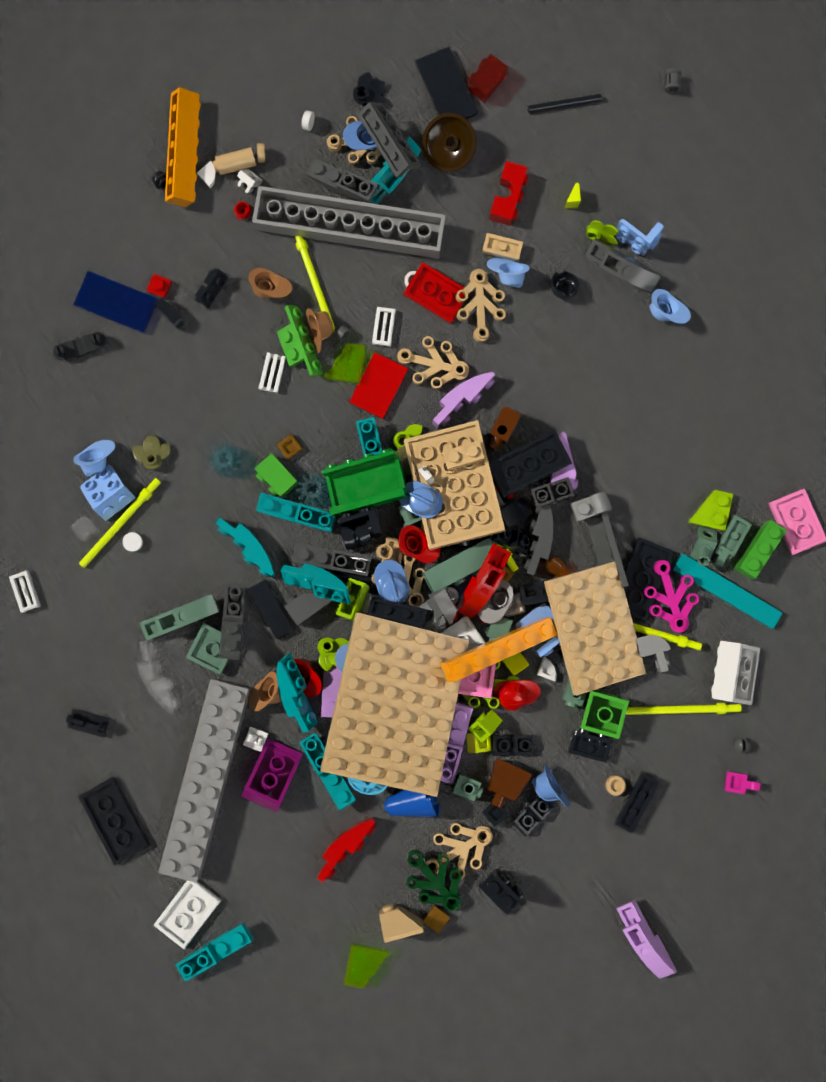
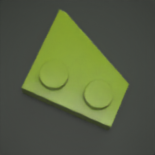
(713, 511)

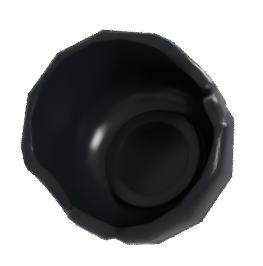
(564, 285)

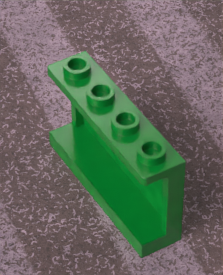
(365, 482)

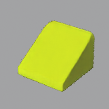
(574, 198)
(516, 663)
(474, 745)

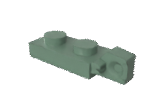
(731, 540)

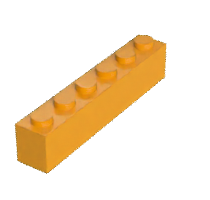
(182, 147)
(498, 649)

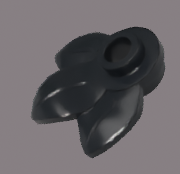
(371, 88)

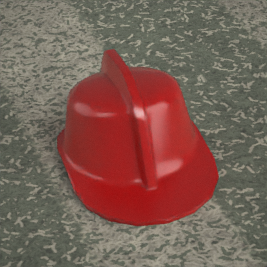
(414, 544)
(311, 678)
(516, 693)

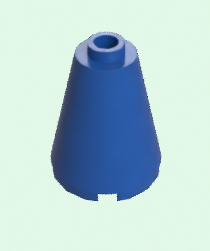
(412, 804)

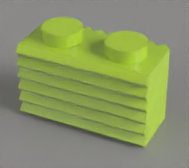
(357, 593)

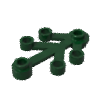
(435, 882)

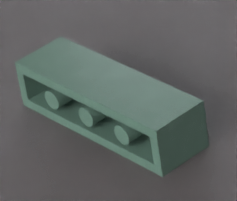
(458, 567)

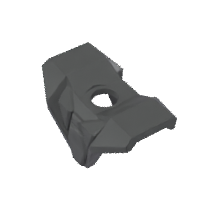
(442, 609)

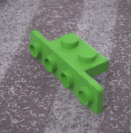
(297, 342)

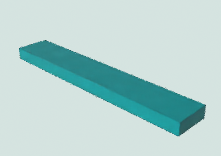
(727, 591)

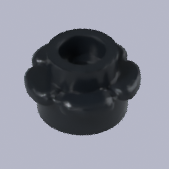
(159, 180)

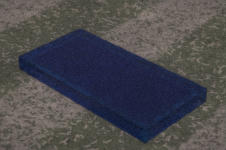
(115, 302)

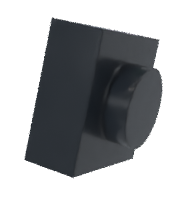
(494, 814)

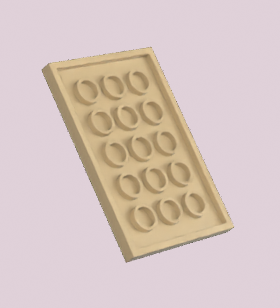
(467, 493)
(594, 628)

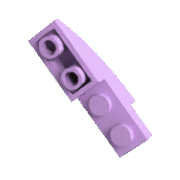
(468, 391)
(456, 740)
(646, 945)

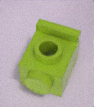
(485, 725)

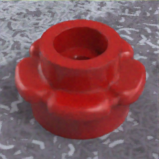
(242, 206)

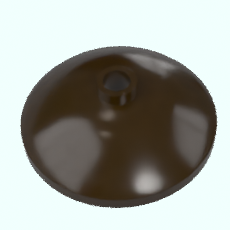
(438, 140)

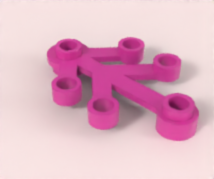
(672, 599)

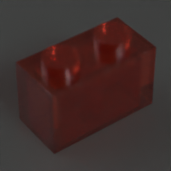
(487, 77)

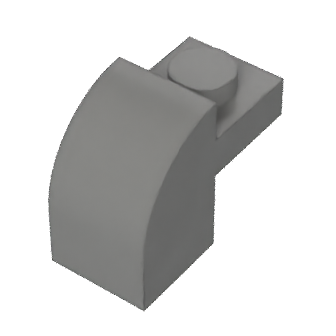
(591, 506)
(654, 646)

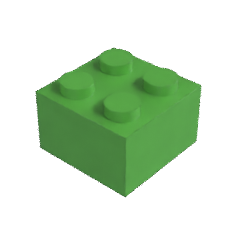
(605, 713)

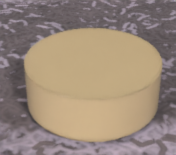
(261, 152)
(615, 785)

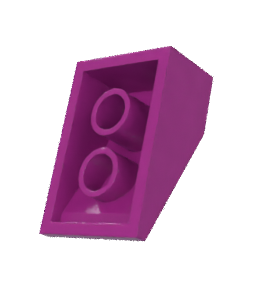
(272, 775)

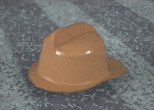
(268, 284)
(320, 327)
(265, 693)

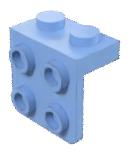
(636, 240)
(106, 493)
(543, 610)

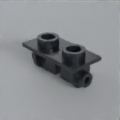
(215, 280)
(87, 723)

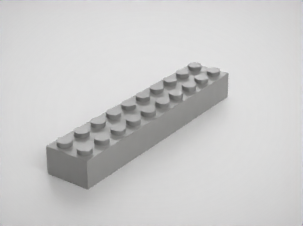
(348, 222)
(204, 780)

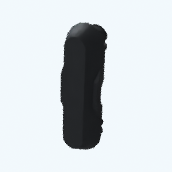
(79, 346)

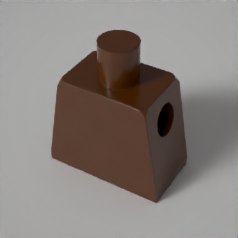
(508, 419)
(506, 782)

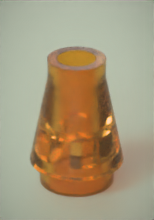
(557, 567)

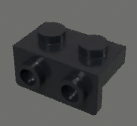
(589, 745)

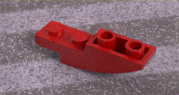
(485, 583)
(349, 840)

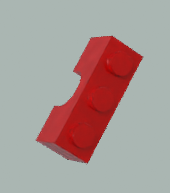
(513, 178)

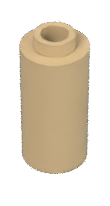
(234, 161)

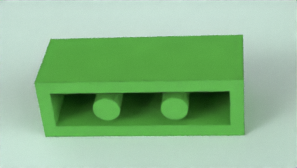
(760, 549)

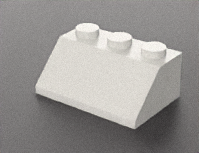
(735, 672)

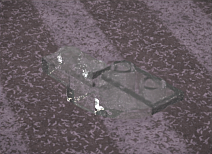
(158, 686)

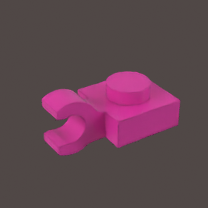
(738, 783)

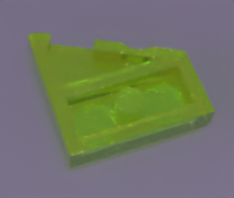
(348, 365)
(363, 964)

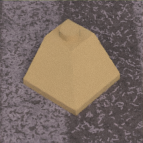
(399, 923)

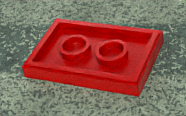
(435, 292)
(378, 385)

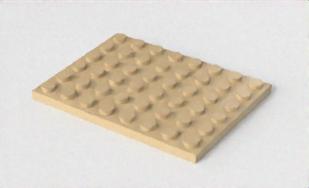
(393, 706)

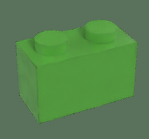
(276, 476)

